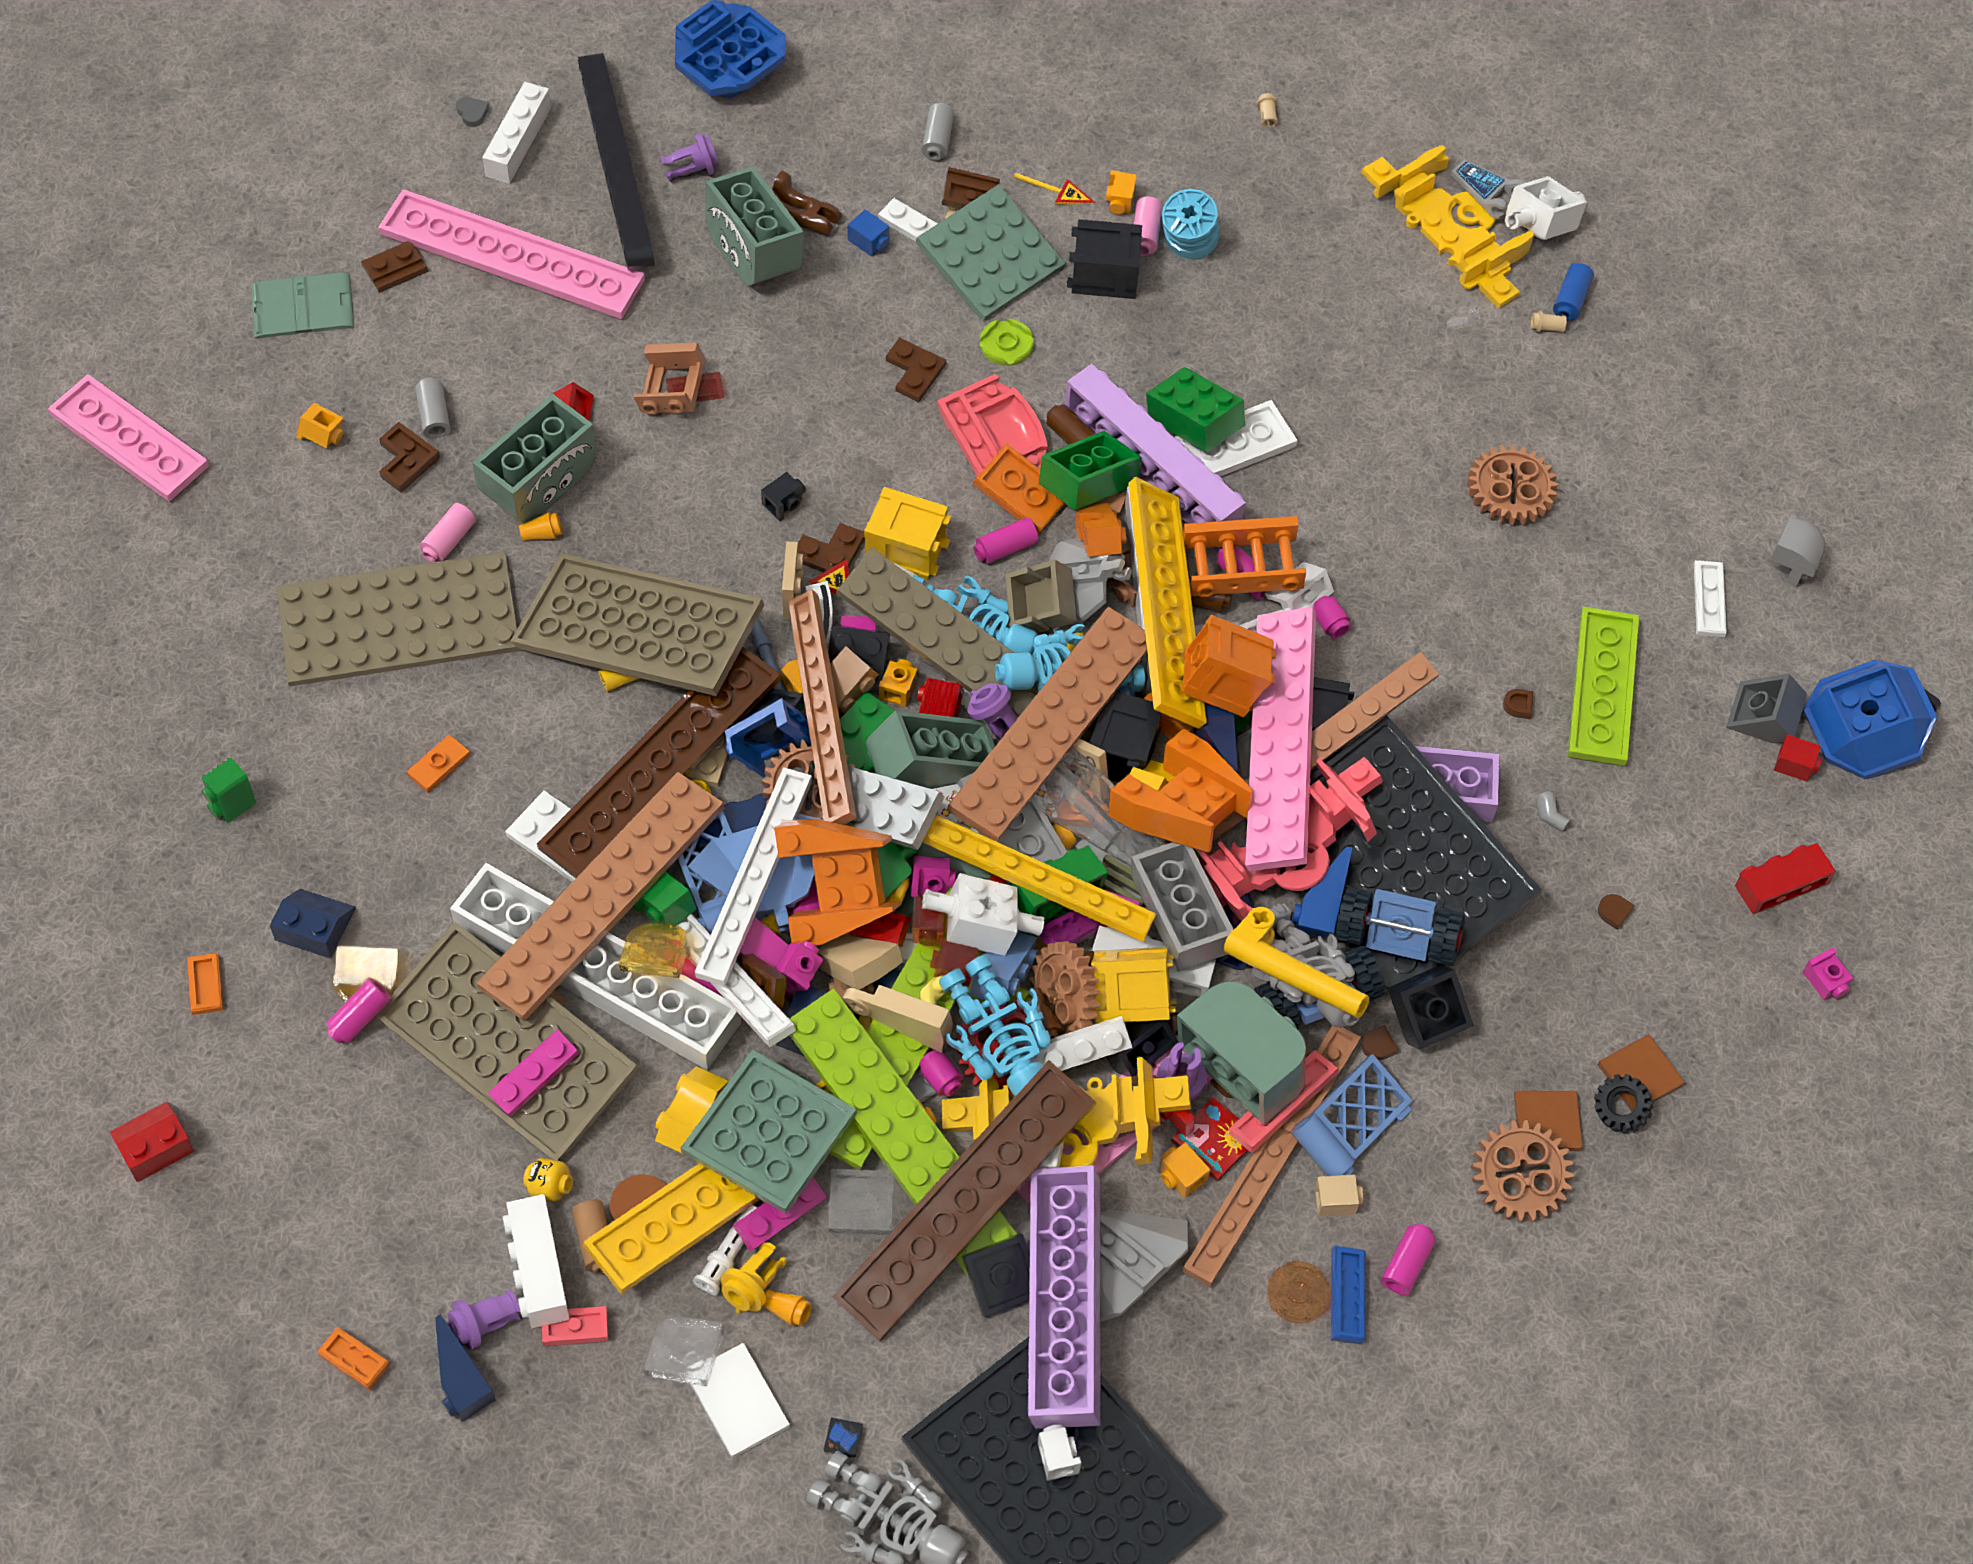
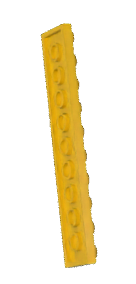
(1164, 598)
(667, 1224)

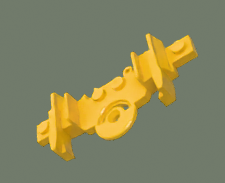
(1472, 249)
(1116, 1112)

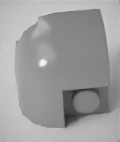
(1799, 549)

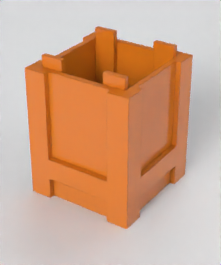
(1228, 666)

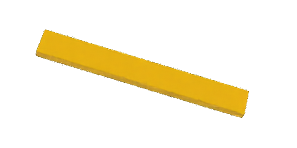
(1039, 878)

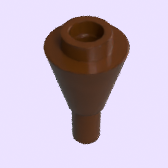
(1050, 1022)

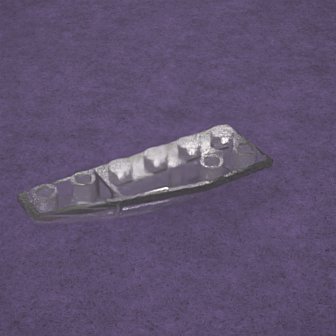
(1079, 801)

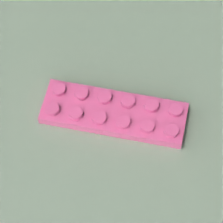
(128, 437)

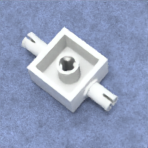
(1545, 208)
(982, 914)

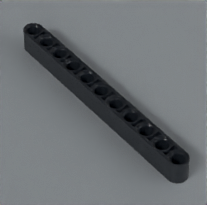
(616, 162)

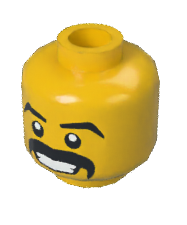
(548, 1178)

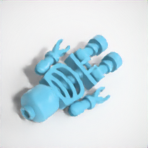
(1015, 638)
(1022, 669)
(1021, 1068)

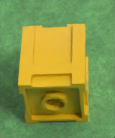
(908, 531)
(1133, 984)

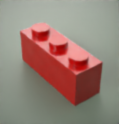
(1784, 877)

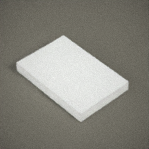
(740, 1402)

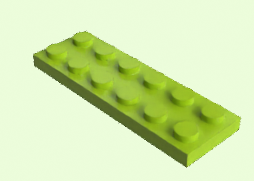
(1603, 686)

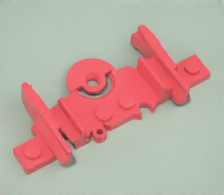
(1327, 814)

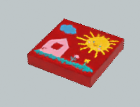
(1212, 1139)

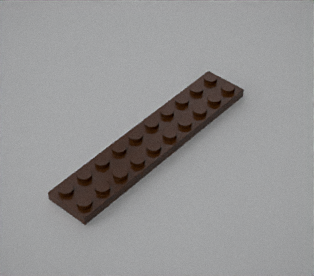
(669, 747)
(964, 1200)

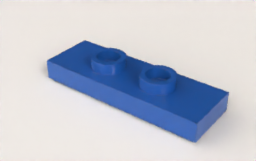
(1347, 1295)

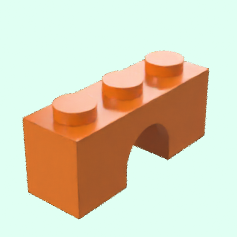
(1099, 530)

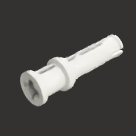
(719, 1261)

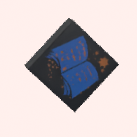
(843, 1436)

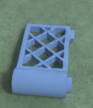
(709, 910)
(1321, 1136)

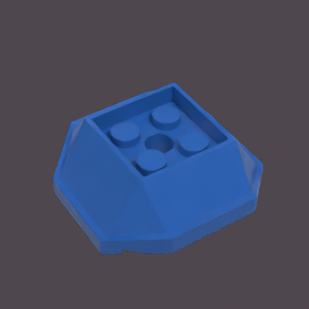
(727, 48)
(1874, 742)

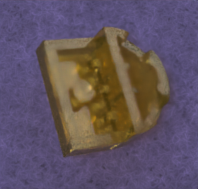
(655, 950)
(358, 964)

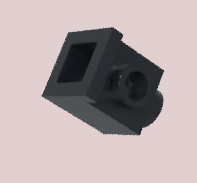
(782, 495)

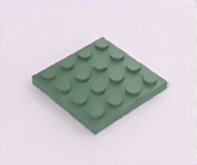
(990, 252)
(769, 1131)

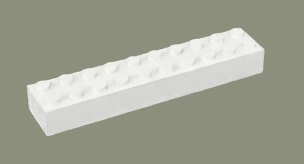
(663, 1008)

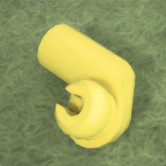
(932, 991)

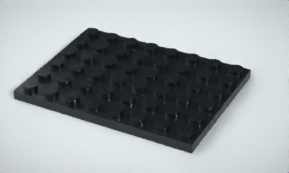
(1424, 847)
(1120, 1509)

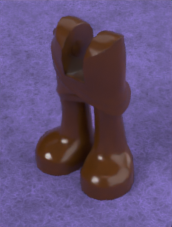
(817, 214)

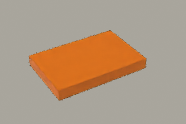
(1015, 486)

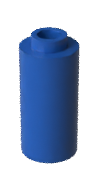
(1573, 291)

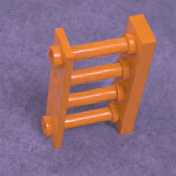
(1244, 532)

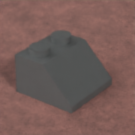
(1767, 708)

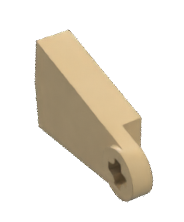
(858, 959)
(903, 1013)

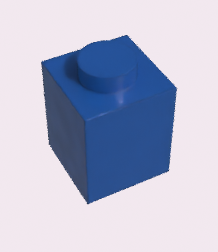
(868, 233)

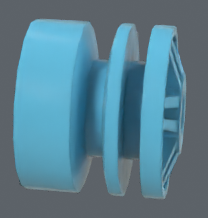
(1191, 224)

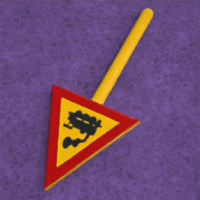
(1067, 195)
(834, 576)

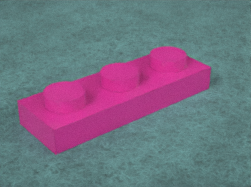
(533, 1073)
(768, 1221)

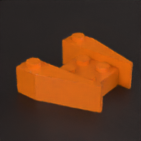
(1191, 803)
(844, 873)

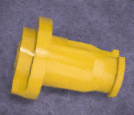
(744, 1286)

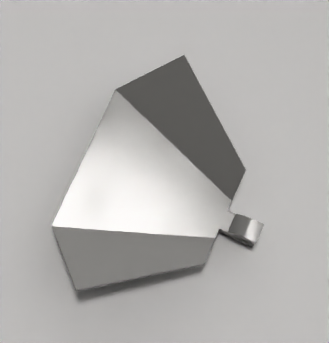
(1088, 577)
(1135, 1256)

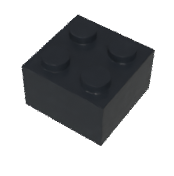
(1430, 1006)

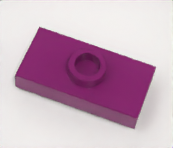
(1069, 927)

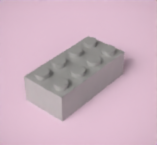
(1184, 904)

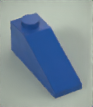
(1321, 905)

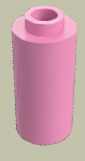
(1148, 214)
(447, 533)

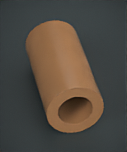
(589, 1219)

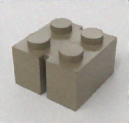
(1041, 601)

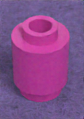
(1331, 617)
(940, 1073)

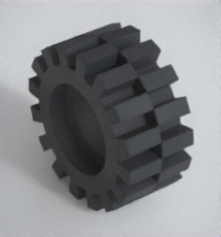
(1623, 1085)

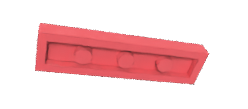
(1253, 1133)

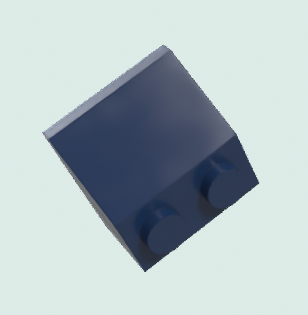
(311, 922)

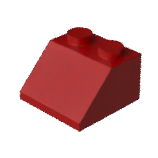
(152, 1141)

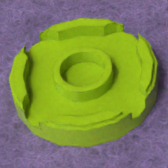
(1014, 342)

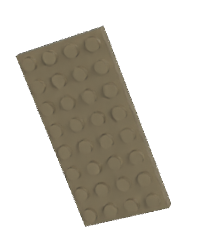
(396, 618)
(638, 624)
(482, 1042)

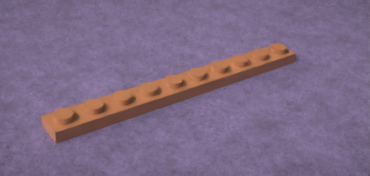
(821, 709)
(1358, 717)
(1261, 1173)

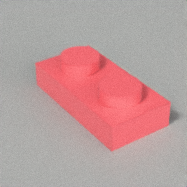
(584, 1326)

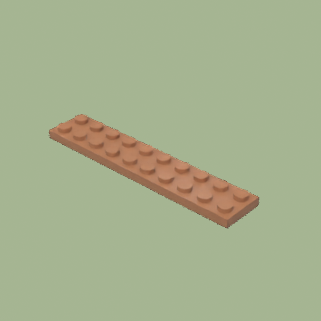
(1050, 725)
(600, 896)

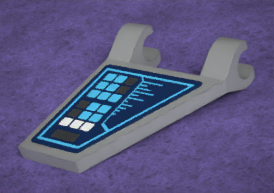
(1484, 186)

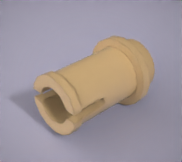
(1267, 105)
(1547, 322)

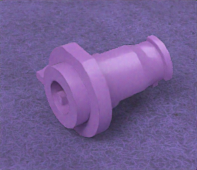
(702, 156)
(991, 704)
(1187, 1065)
(475, 1320)

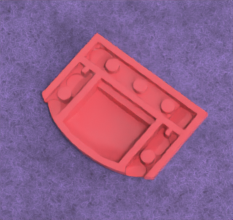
(989, 417)

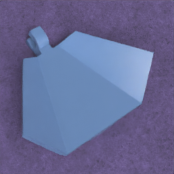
(788, 885)

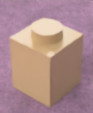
(1337, 1195)

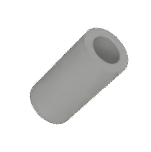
(938, 131)
(432, 408)

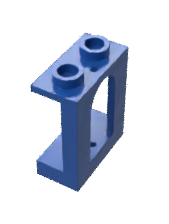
(753, 754)

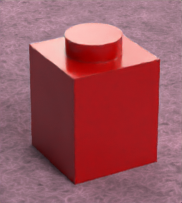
(1798, 758)

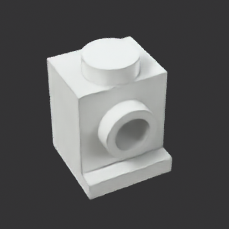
(1058, 1452)

